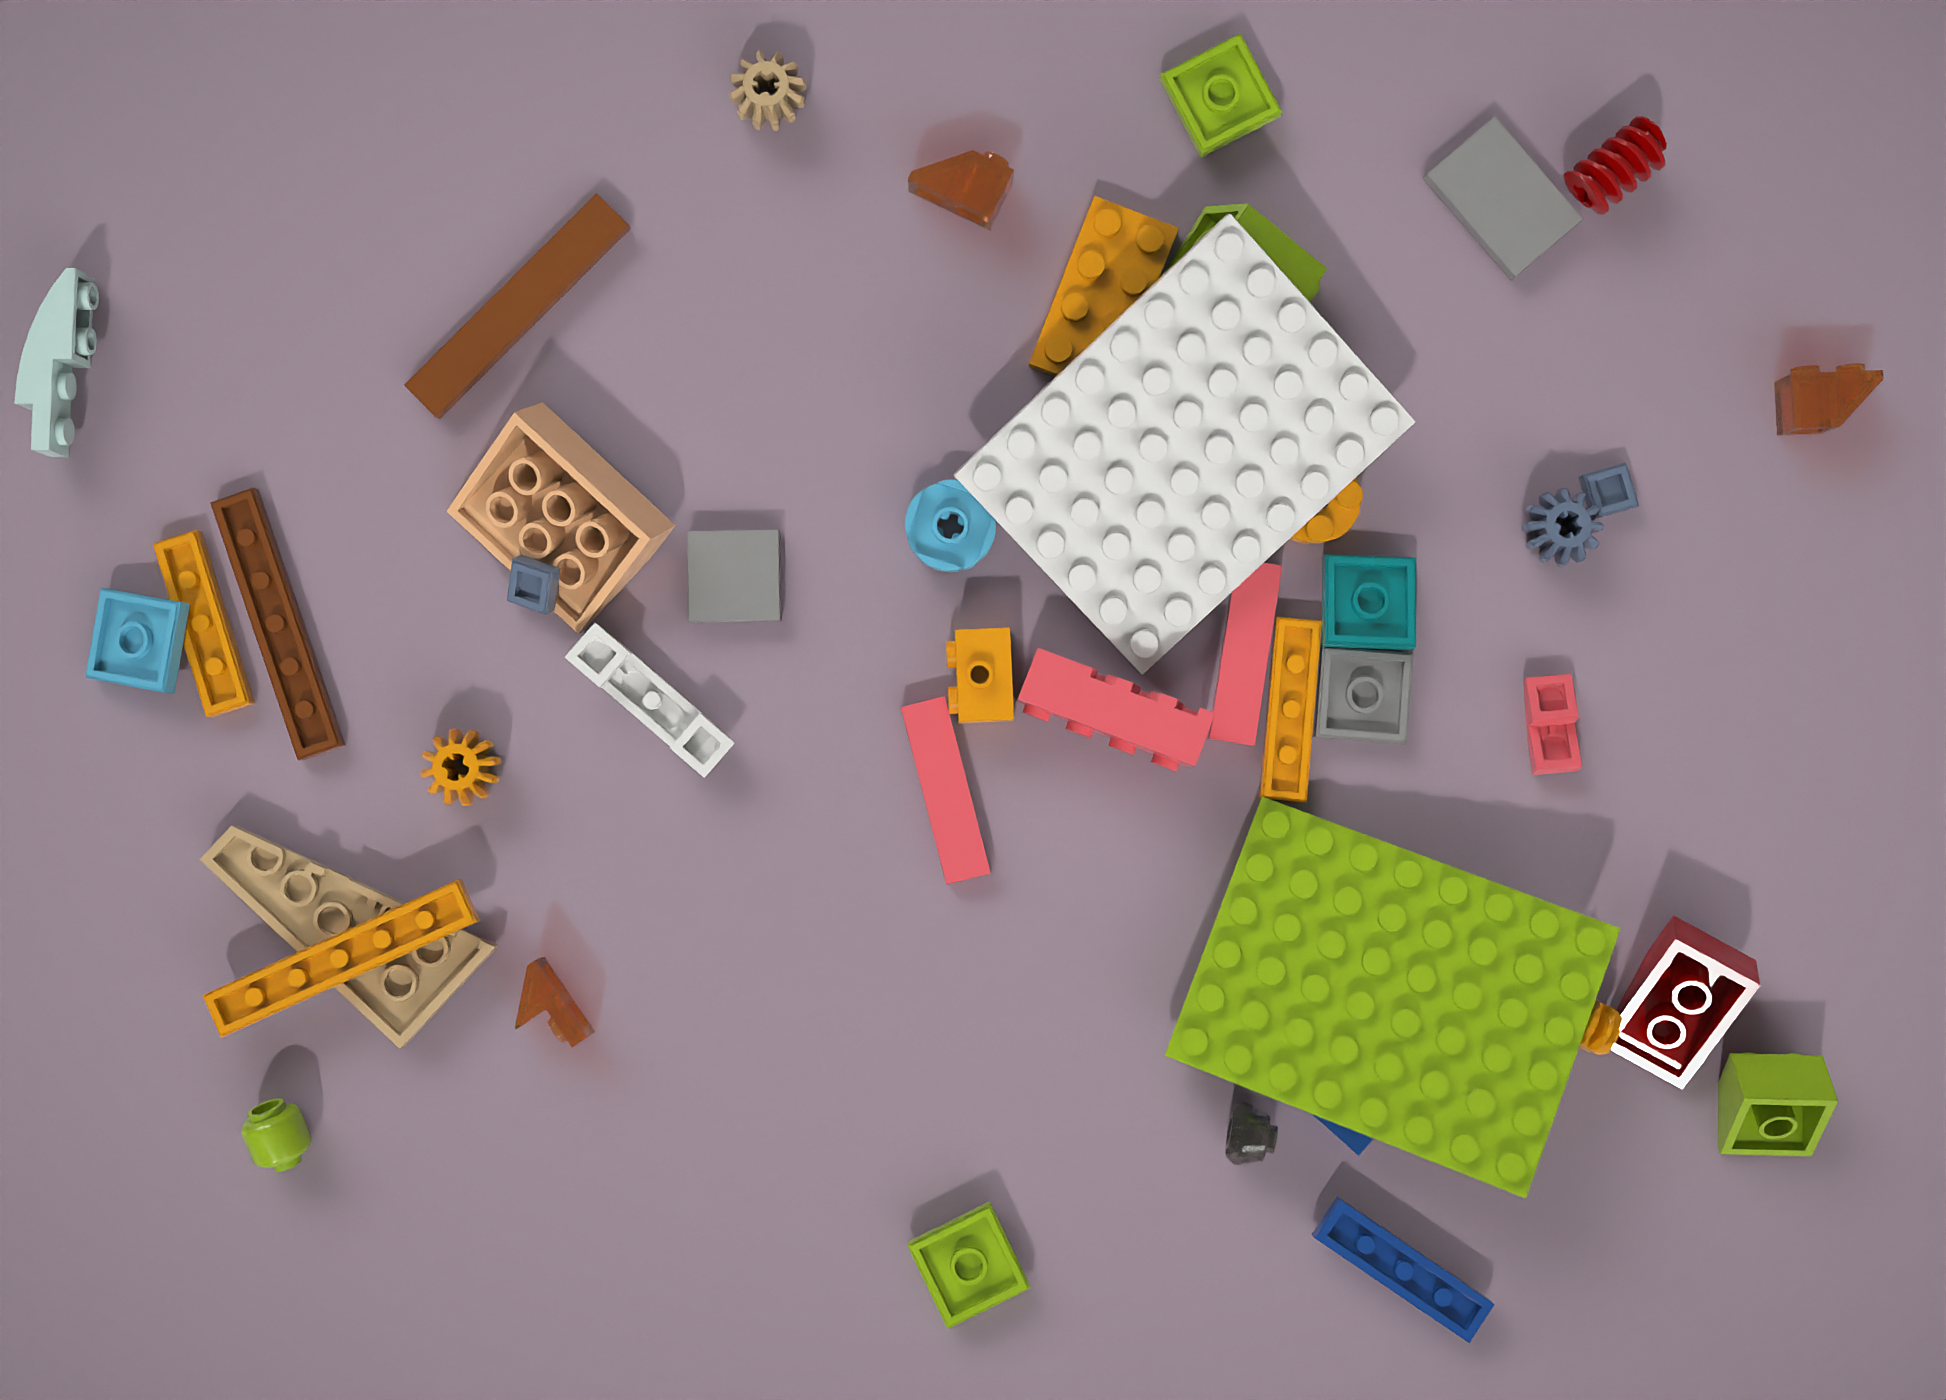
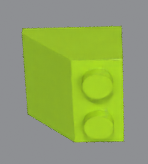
(1773, 1104)

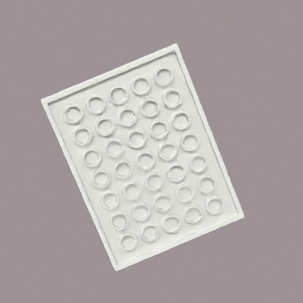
(1185, 445)

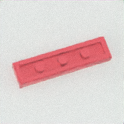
(1245, 657)
(945, 790)

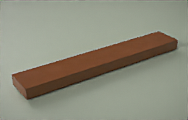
(517, 306)
(277, 624)

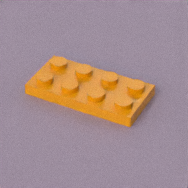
(1108, 270)

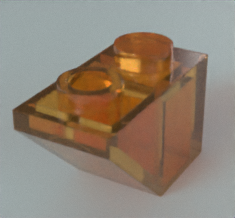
(1821, 401)

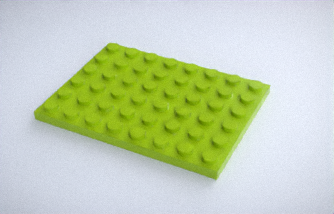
(1394, 995)

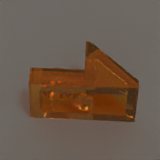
(544, 992)

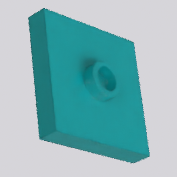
(1368, 602)

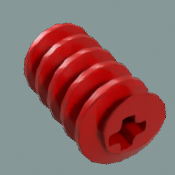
(1617, 165)

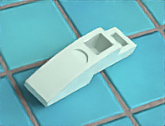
(55, 344)

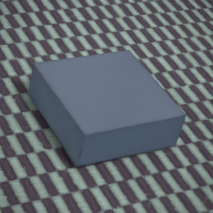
(1609, 490)
(533, 584)

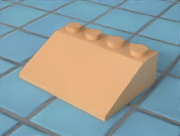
(562, 505)

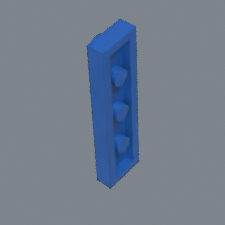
(1403, 1269)

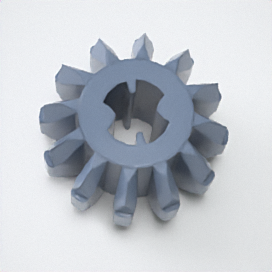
(1577, 524)

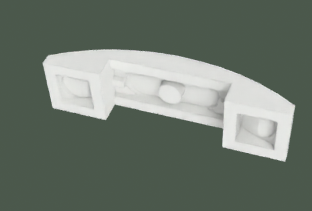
(650, 699)

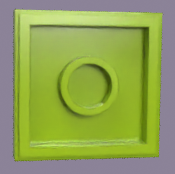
(1220, 95)
(968, 1264)

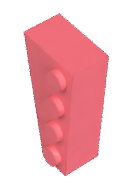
(1114, 710)

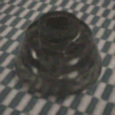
(1249, 1135)

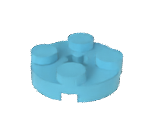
(927, 539)

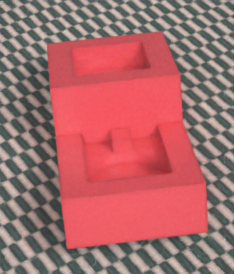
(1551, 724)

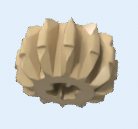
(771, 75)

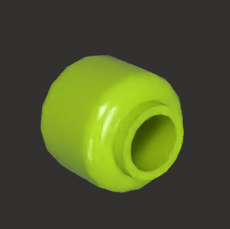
(276, 1135)

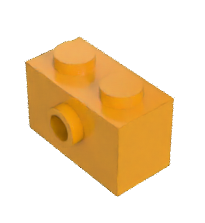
(983, 675)

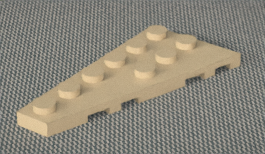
(313, 902)

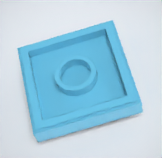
(137, 640)

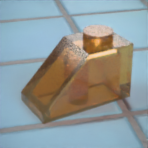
(966, 185)

